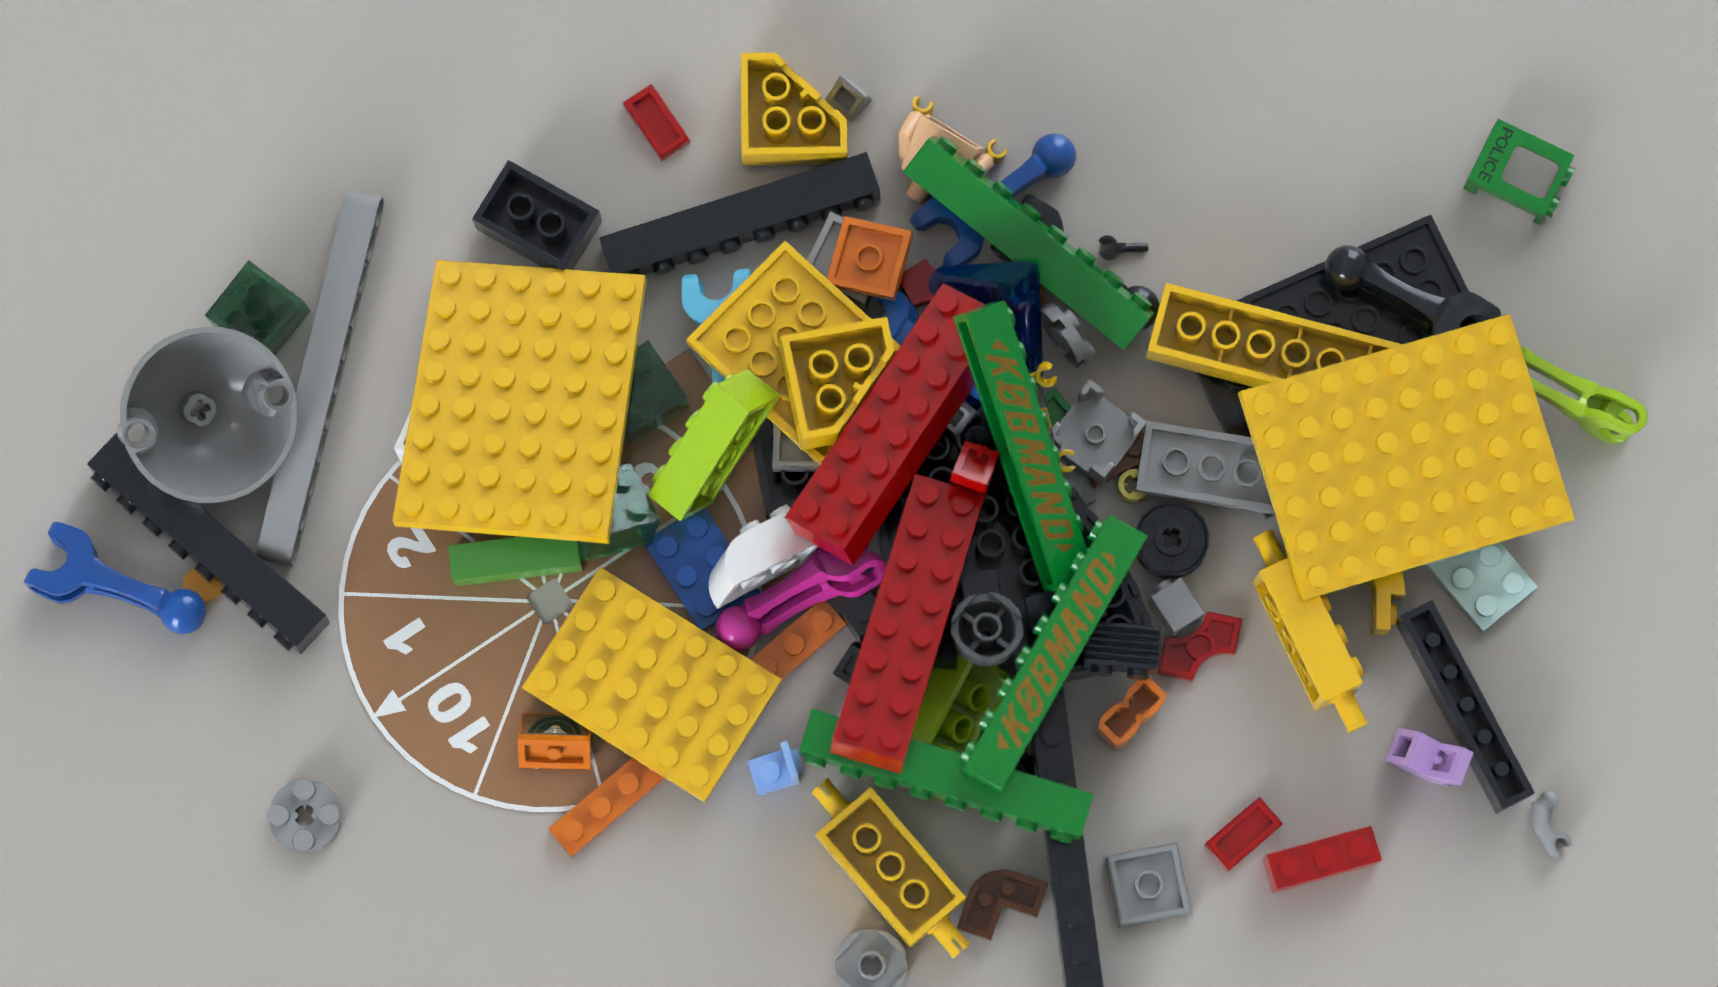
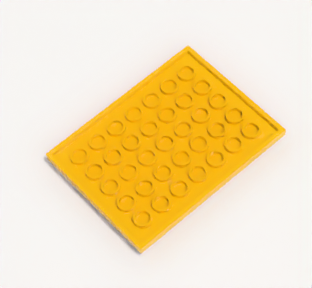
(520, 401)
(1405, 456)

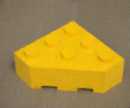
(786, 117)
(832, 374)

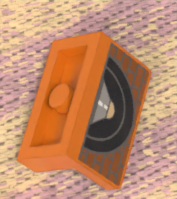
(553, 742)

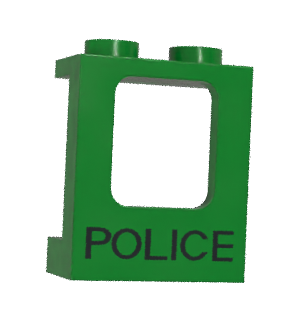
(1494, 157)

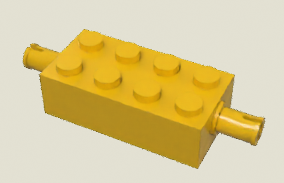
(1309, 636)
(890, 867)

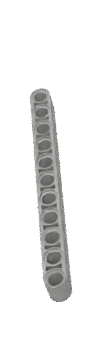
(321, 376)

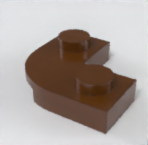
(1000, 890)

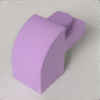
(1428, 758)

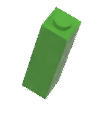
(513, 559)

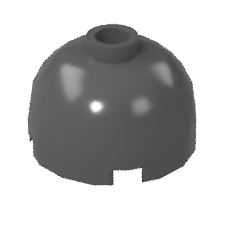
(989, 616)

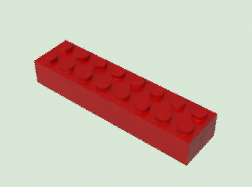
(888, 434)
(907, 624)

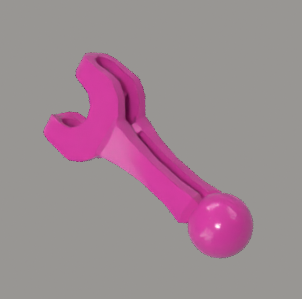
(815, 581)

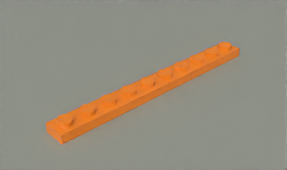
(636, 780)

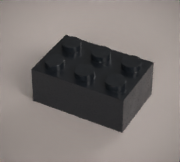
(536, 218)

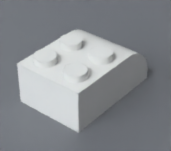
(758, 557)

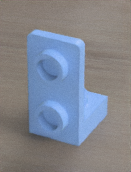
(776, 769)

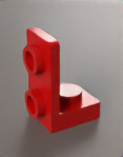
(974, 467)

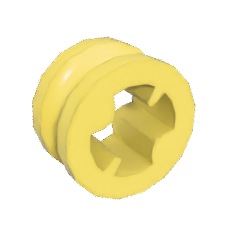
(1133, 497)

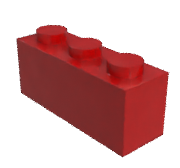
(1322, 859)

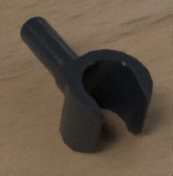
(1120, 247)

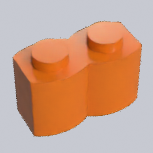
(1124, 718)

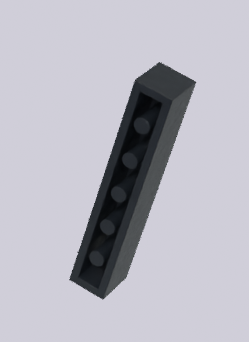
(1464, 706)

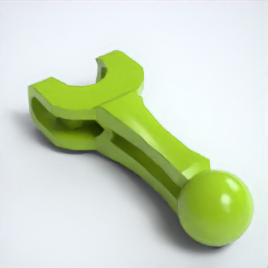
(1596, 406)

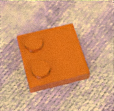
(870, 258)

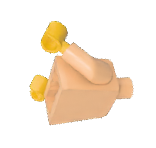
(921, 126)

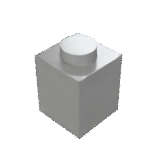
(1175, 606)

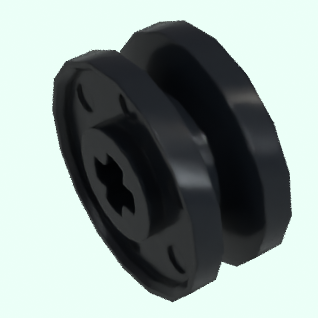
(1192, 540)

